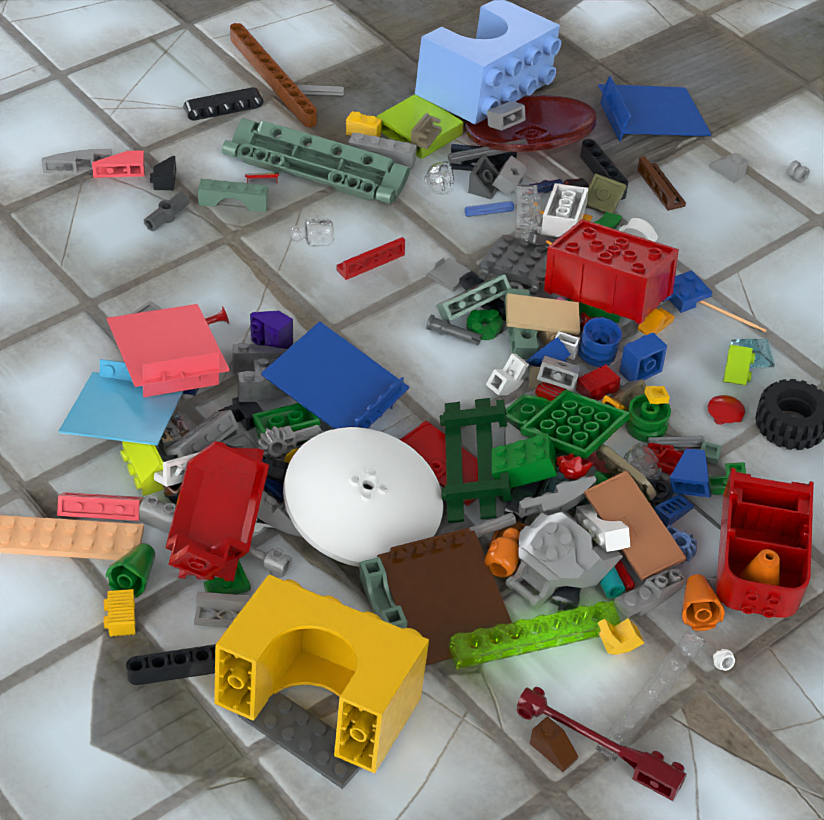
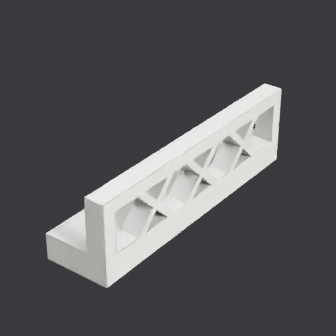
(174, 475)

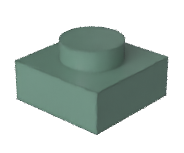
(712, 452)

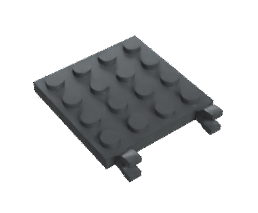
(518, 261)

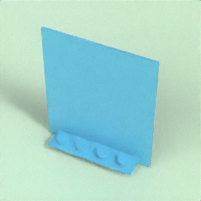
(117, 410)

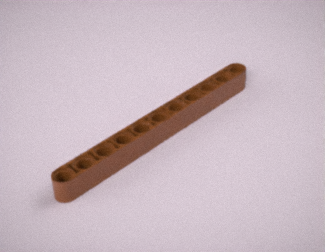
(273, 75)

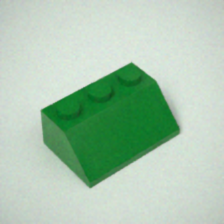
(291, 415)

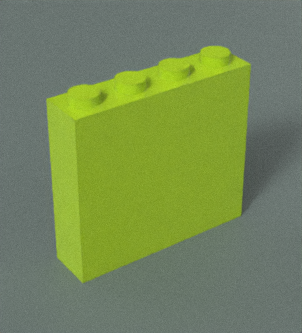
(403, 117)

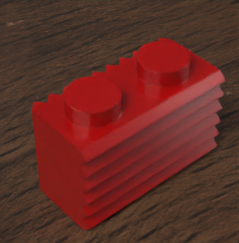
(598, 383)

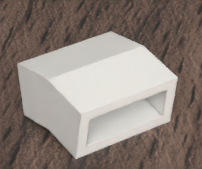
(570, 342)

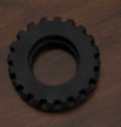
(789, 430)

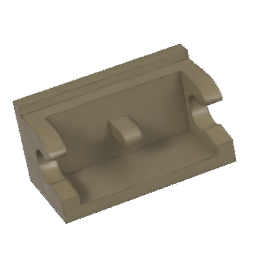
(425, 131)

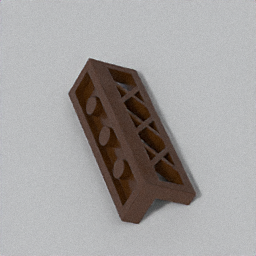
(660, 184)

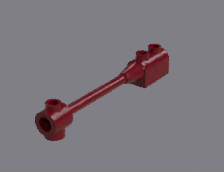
(649, 768)

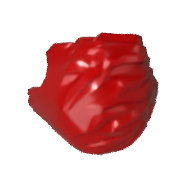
(573, 467)

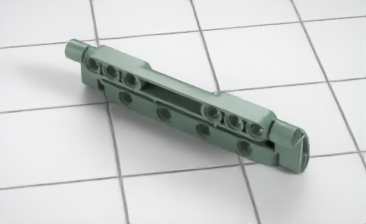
(318, 160)

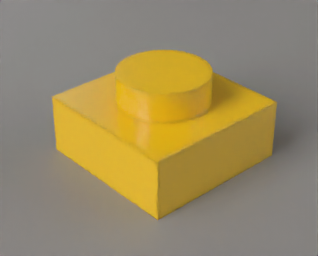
(656, 394)

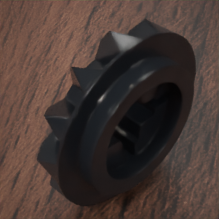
(664, 490)

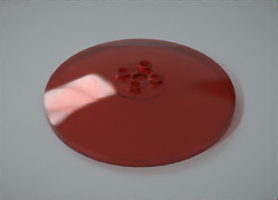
(548, 125)

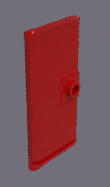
(431, 445)

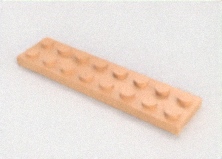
(68, 537)

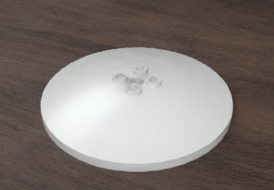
(341, 516)

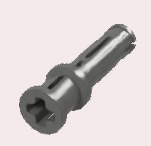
(445, 327)

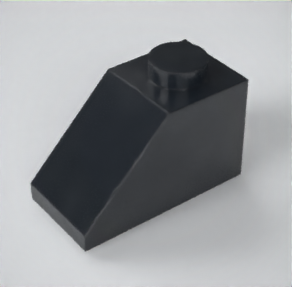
(164, 174)

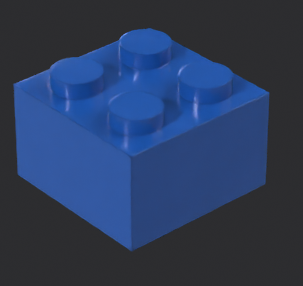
(643, 357)

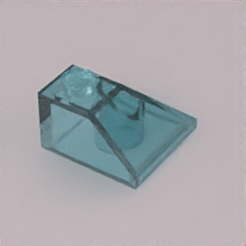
(762, 351)

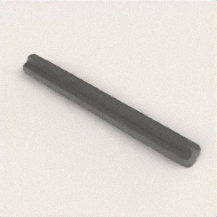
(478, 152)

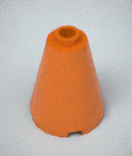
(763, 569)
(701, 605)

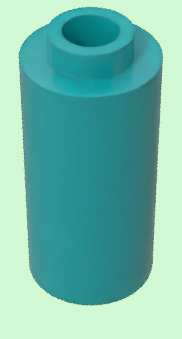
(612, 584)

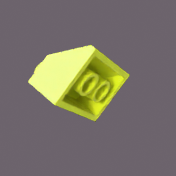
(142, 463)

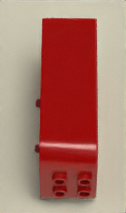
(761, 517)

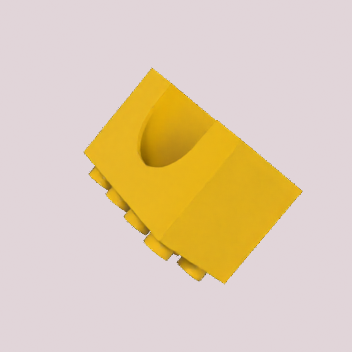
(305, 638)

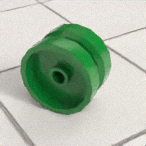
(647, 419)

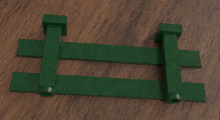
(486, 488)

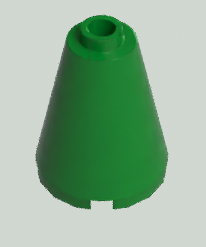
(132, 570)

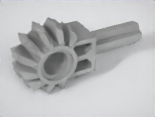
(283, 440)

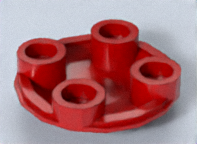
(726, 409)

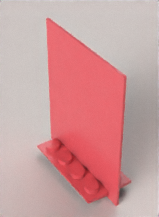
(168, 349)

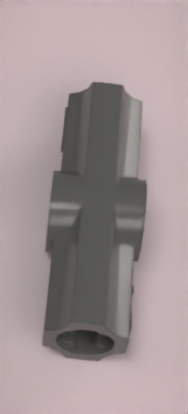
(166, 211)

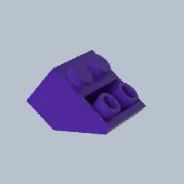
(271, 329)

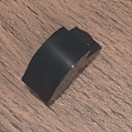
(243, 412)

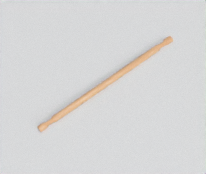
(732, 315)

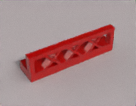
(372, 259)

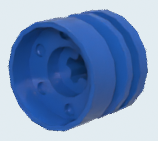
(600, 342)

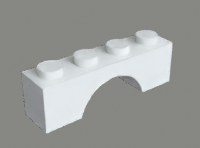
(607, 534)

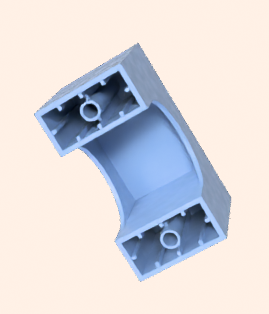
(501, 65)

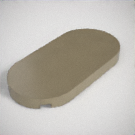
(616, 464)

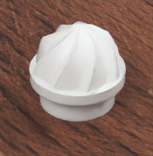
(723, 659)

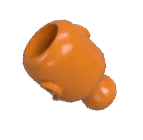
(504, 554)

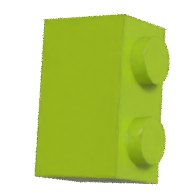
(738, 365)

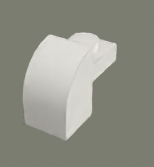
(640, 228)
(509, 378)

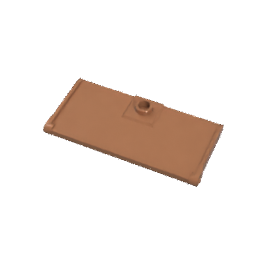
(651, 544)

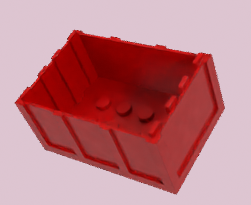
(611, 270)

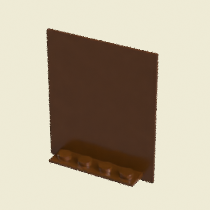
(444, 589)

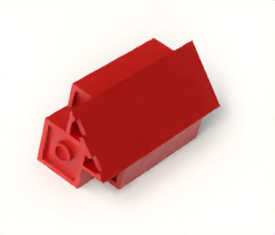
(216, 511)

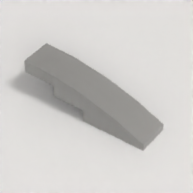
(73, 161)

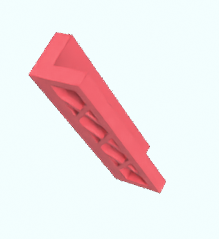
(99, 506)

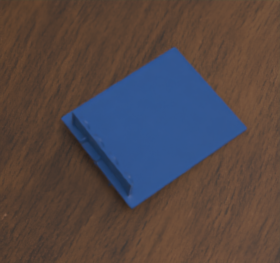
(651, 110)
(335, 380)

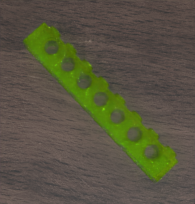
(528, 642)

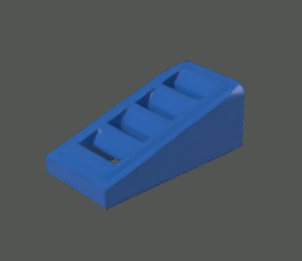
(669, 519)

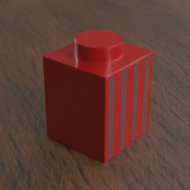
(548, 391)

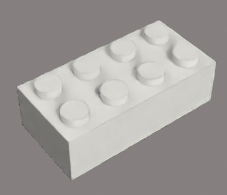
(564, 209)

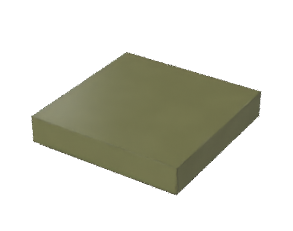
(604, 194)

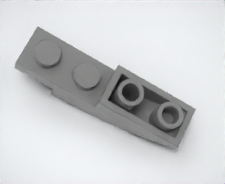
(565, 497)
(276, 515)
(651, 594)

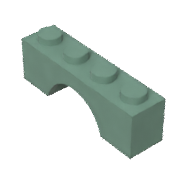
(252, 195)
(377, 590)

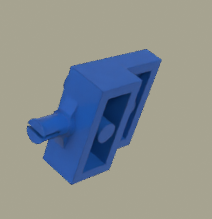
(688, 291)

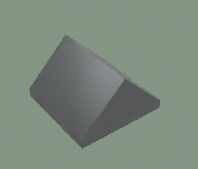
(482, 178)

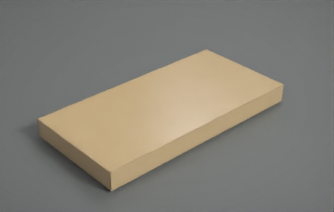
(542, 314)

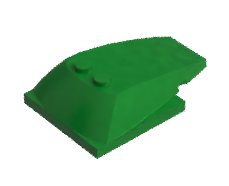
(571, 420)

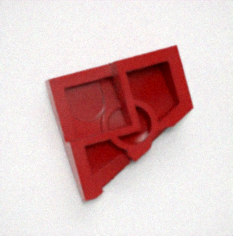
(667, 456)

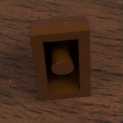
(553, 744)

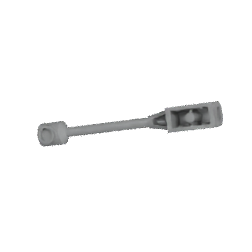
(160, 517)

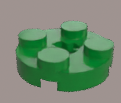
(490, 317)

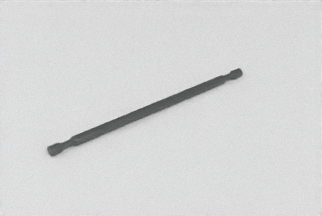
(696, 507)

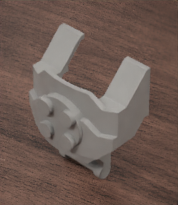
(558, 554)

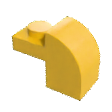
(620, 638)

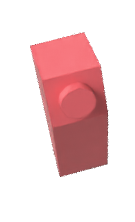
(120, 165)

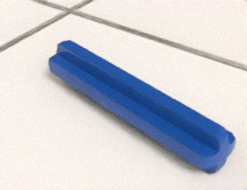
(489, 208)

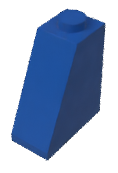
(691, 474)

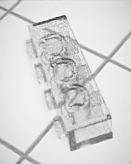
(527, 211)

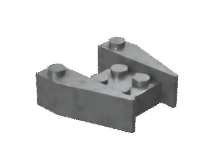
(249, 363)

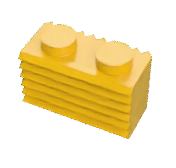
(363, 124)
(121, 612)

